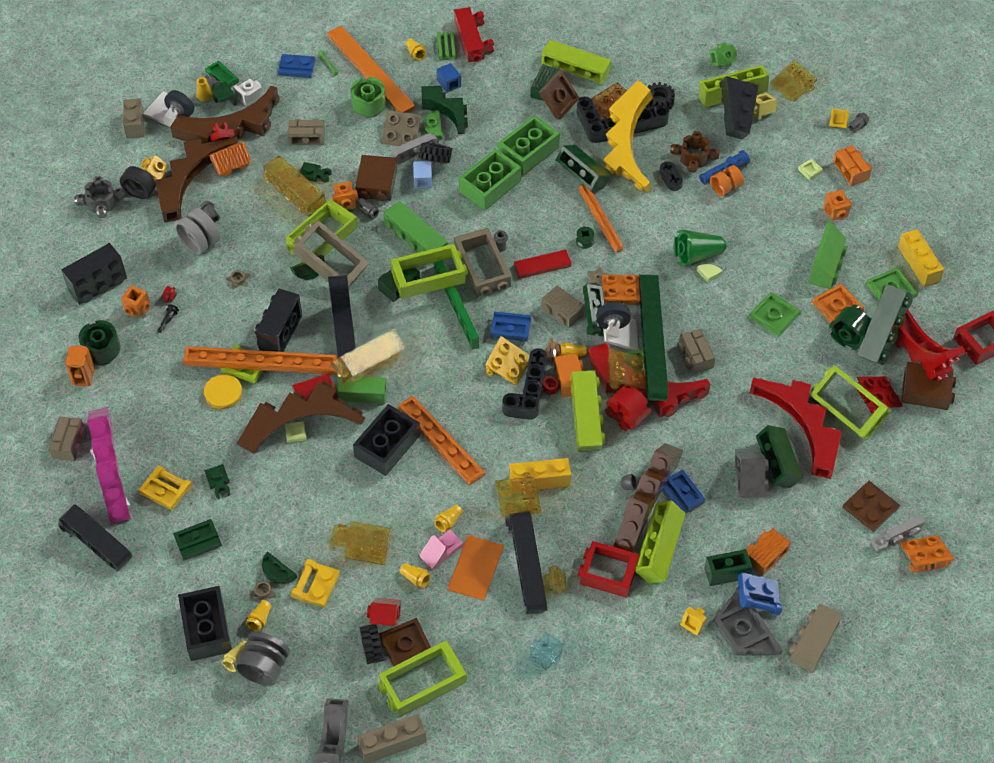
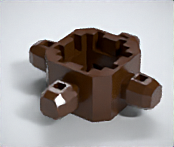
(693, 160)

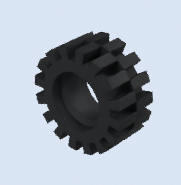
(661, 90)
(435, 152)
(371, 643)

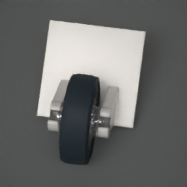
(169, 106)
(618, 325)

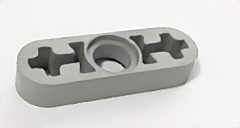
(405, 151)

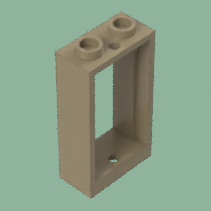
(478, 239)
(317, 264)

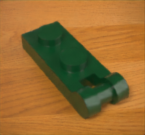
(593, 300)

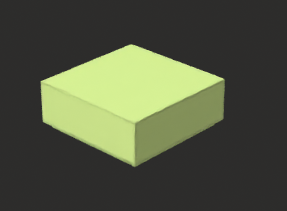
(810, 169)
(295, 432)

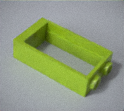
(331, 209)
(429, 283)
(872, 423)
(459, 678)

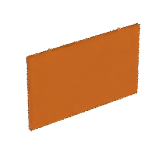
(475, 567)

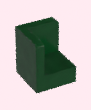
(222, 93)

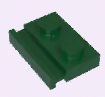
(197, 539)

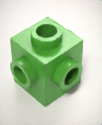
(723, 55)

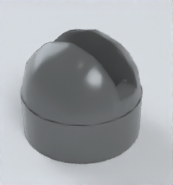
(628, 482)

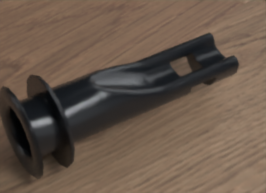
(171, 310)

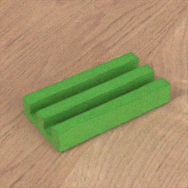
(446, 36)

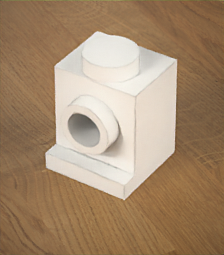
(248, 91)

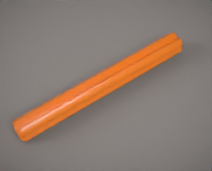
(601, 218)

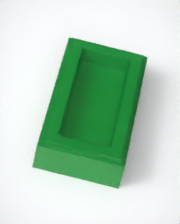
(222, 74)

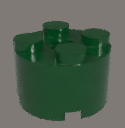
(850, 327)
(101, 341)

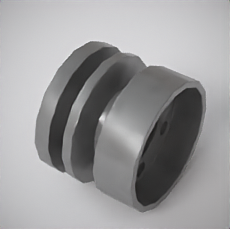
(262, 658)

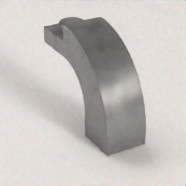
(334, 731)

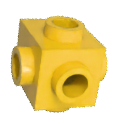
(155, 167)

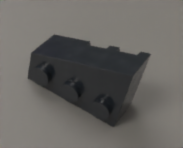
(739, 106)

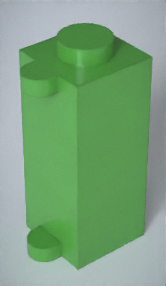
(362, 390)

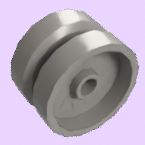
(197, 231)

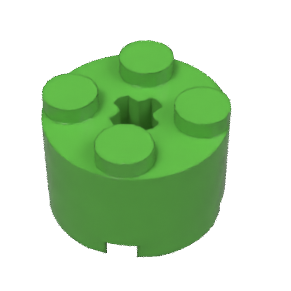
(368, 96)

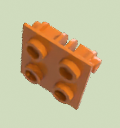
(621, 288)
(927, 553)

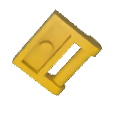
(162, 492)
(322, 584)

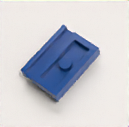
(296, 65)
(510, 326)
(683, 492)

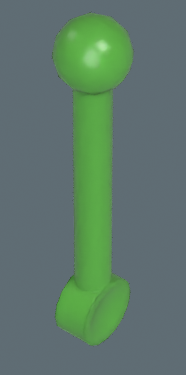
(322, 54)

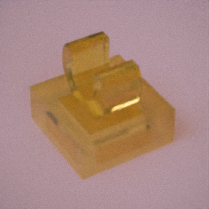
(339, 536)
(556, 580)

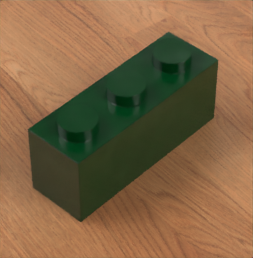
(583, 167)
(781, 458)

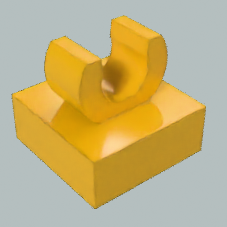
(838, 118)
(693, 620)

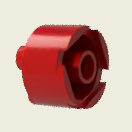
(627, 408)

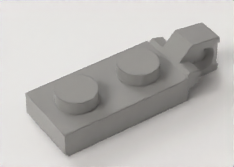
(897, 533)

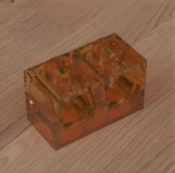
(607, 98)

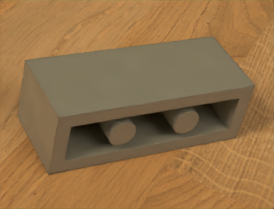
(814, 637)
(391, 738)

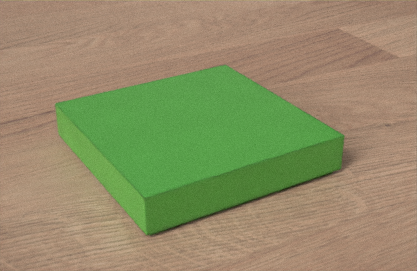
(894, 278)
(774, 314)

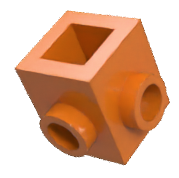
(345, 195)
(837, 205)
(135, 301)

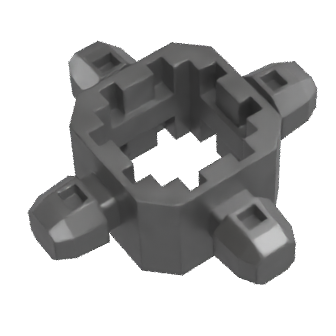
(101, 205)

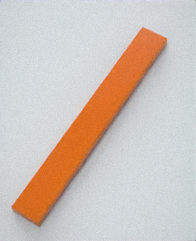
(369, 68)
(259, 360)

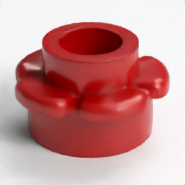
(169, 294)
(550, 381)

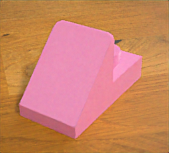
(440, 549)

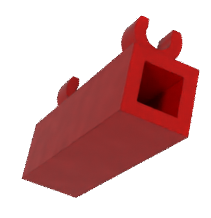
(469, 34)

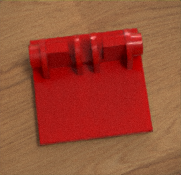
(881, 389)

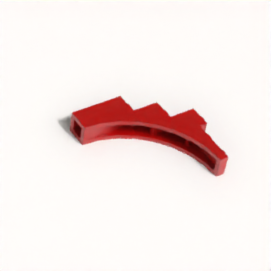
(922, 349)
(678, 393)
(810, 417)

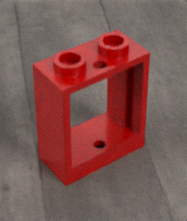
(970, 345)
(605, 584)

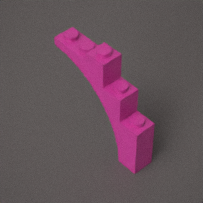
(107, 464)

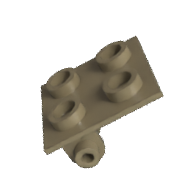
(400, 128)

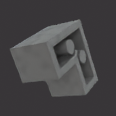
(751, 472)

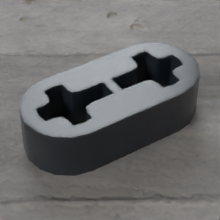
(667, 177)

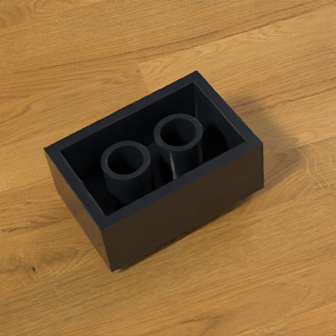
(94, 273)
(279, 321)
(386, 439)
(204, 623)

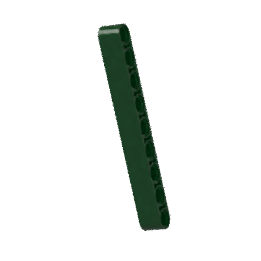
(653, 338)

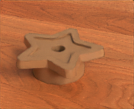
(552, 349)

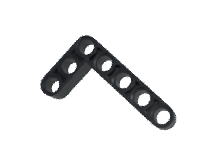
(596, 128)
(341, 314)
(528, 562)

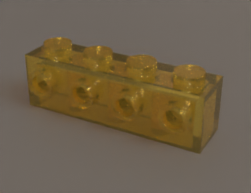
(293, 185)
(368, 356)

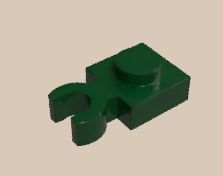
(314, 171)
(217, 479)

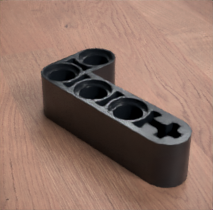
(532, 389)
(95, 537)

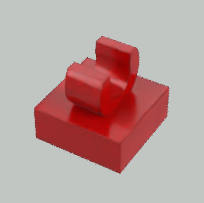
(221, 134)

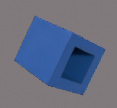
(448, 77)

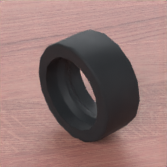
(137, 182)

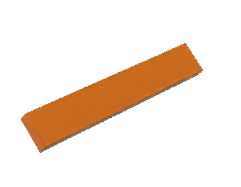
(442, 441)

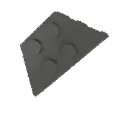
(745, 629)

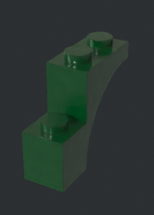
(453, 108)

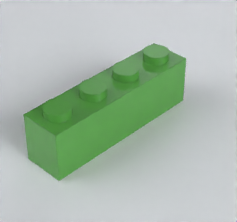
(412, 228)

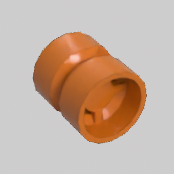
(727, 180)

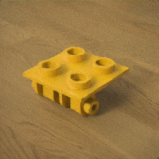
(507, 361)

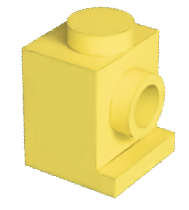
(764, 105)

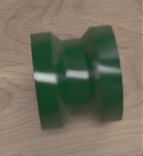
(585, 237)

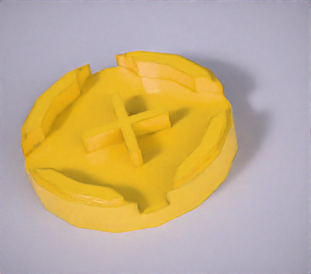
(223, 391)

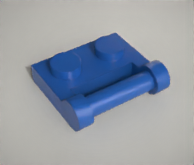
(759, 588)

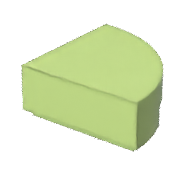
(709, 271)

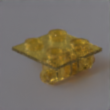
(794, 81)
(625, 369)
(518, 495)
(367, 543)

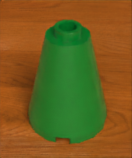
(697, 246)

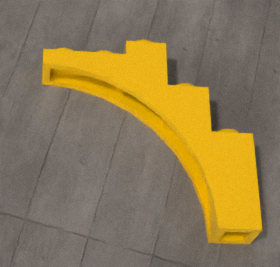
(620, 137)

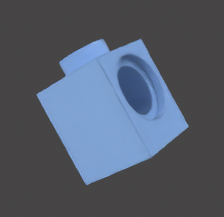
(422, 174)

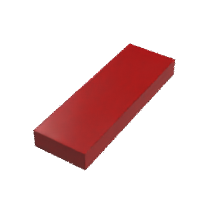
(542, 264)

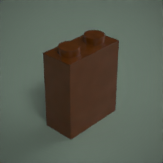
(376, 177)
(922, 392)

